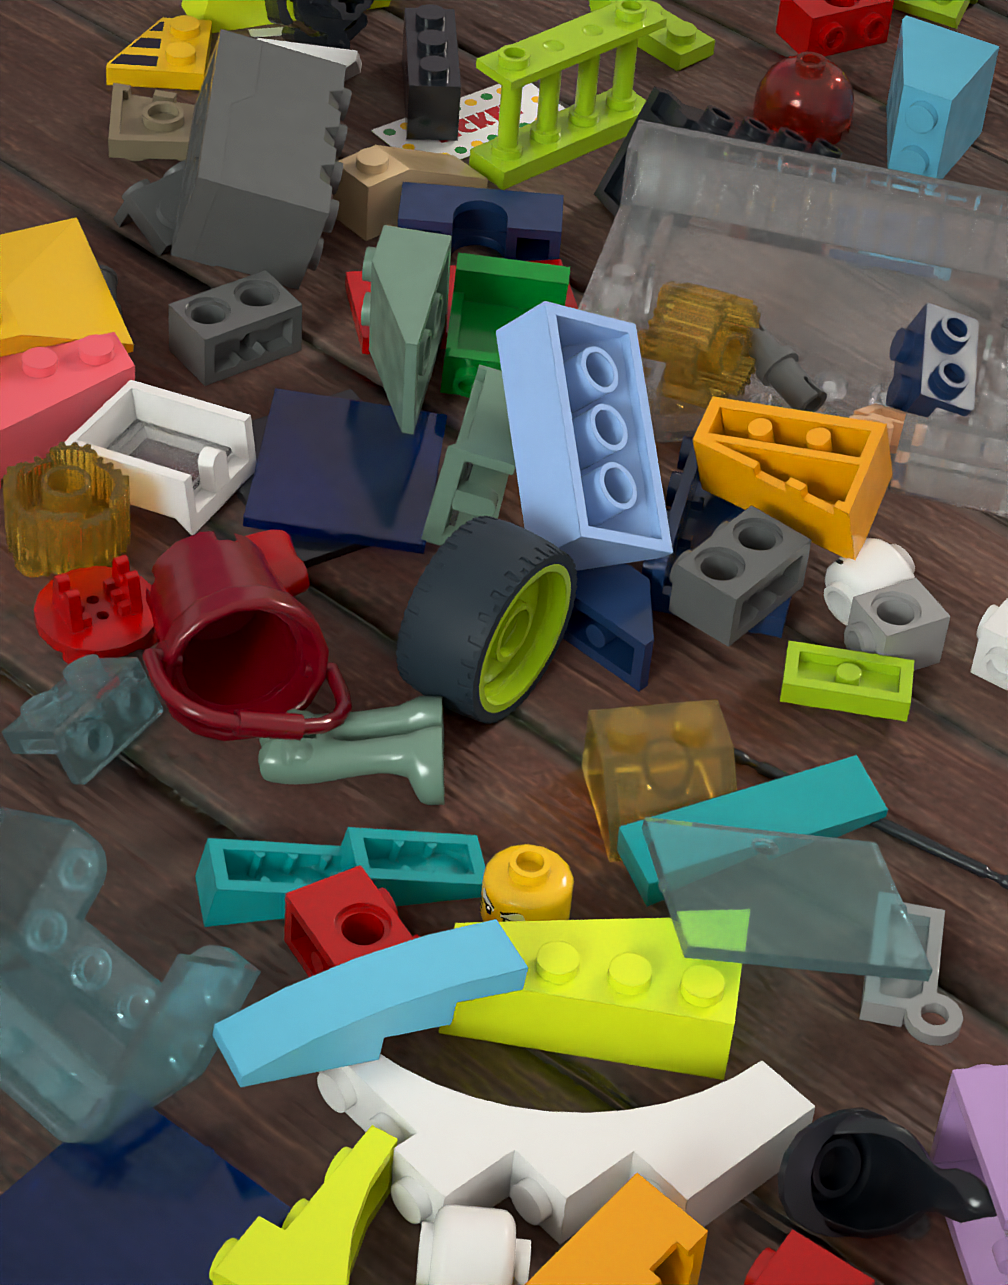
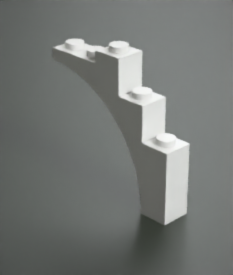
(568, 1165)

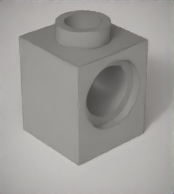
(898, 623)

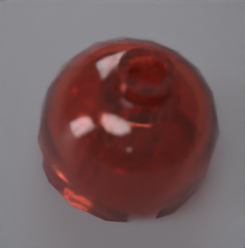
(806, 97)

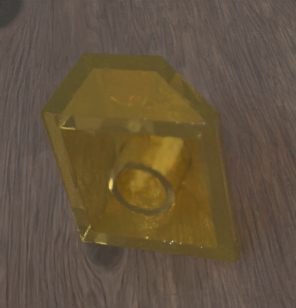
(654, 762)

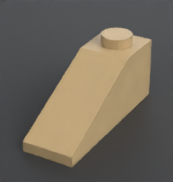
(374, 180)

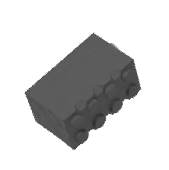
(262, 160)

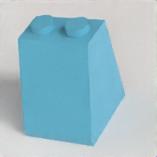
(936, 97)

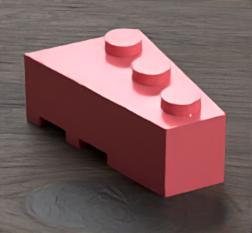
(55, 391)

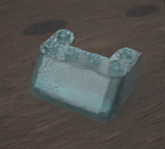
(80, 1021)

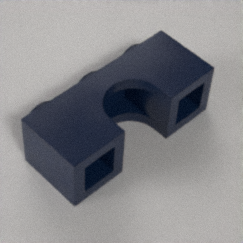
(511, 222)

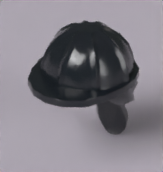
(870, 1179)

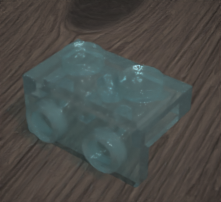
(87, 715)

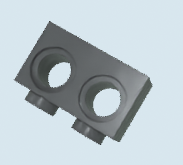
(235, 327)
(738, 575)

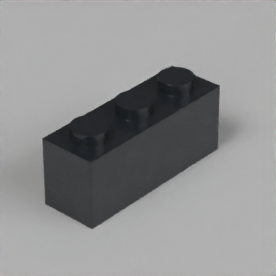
(431, 73)

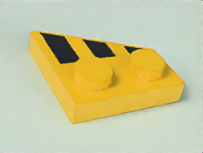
(165, 56)

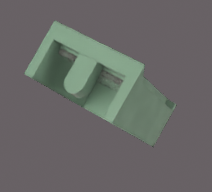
(478, 463)

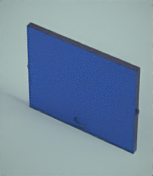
(345, 472)
(128, 1211)

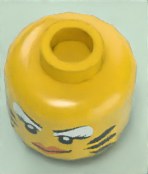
(526, 885)

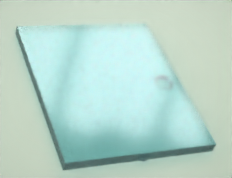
(783, 900)

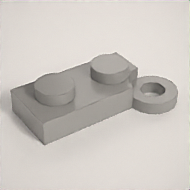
(903, 1000)

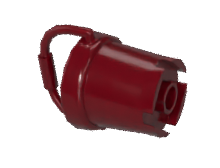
(236, 645)

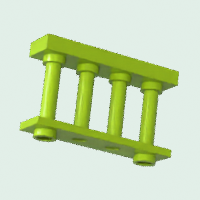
(588, 123)

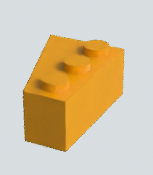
(798, 467)

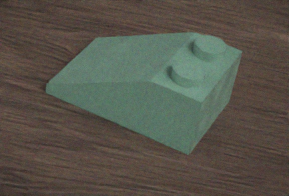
(406, 313)

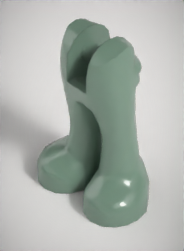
(385, 740)

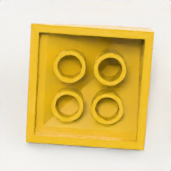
(53, 290)

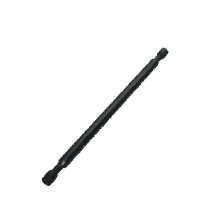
(894, 829)

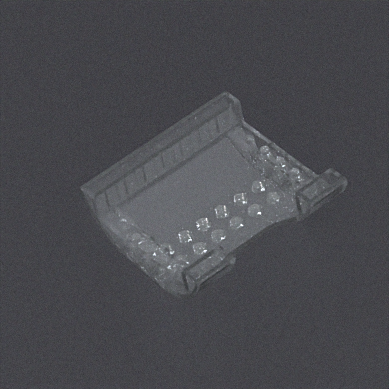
(836, 269)

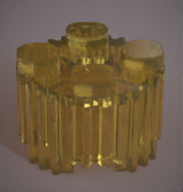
(702, 341)
(66, 511)

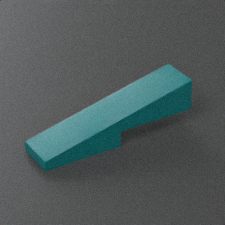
(811, 802)
(250, 878)

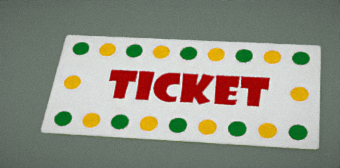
(476, 123)

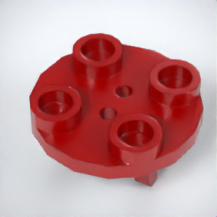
(96, 612)

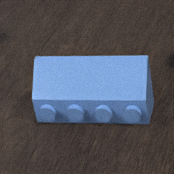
(583, 436)

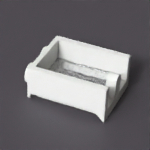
(176, 450)

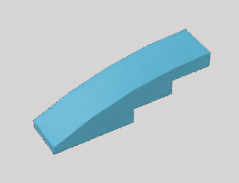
(352, 1007)

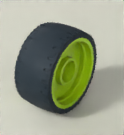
(486, 618)

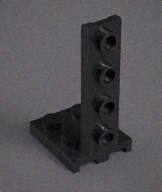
(667, 109)

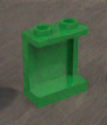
(485, 298)

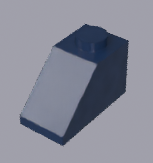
(614, 621)

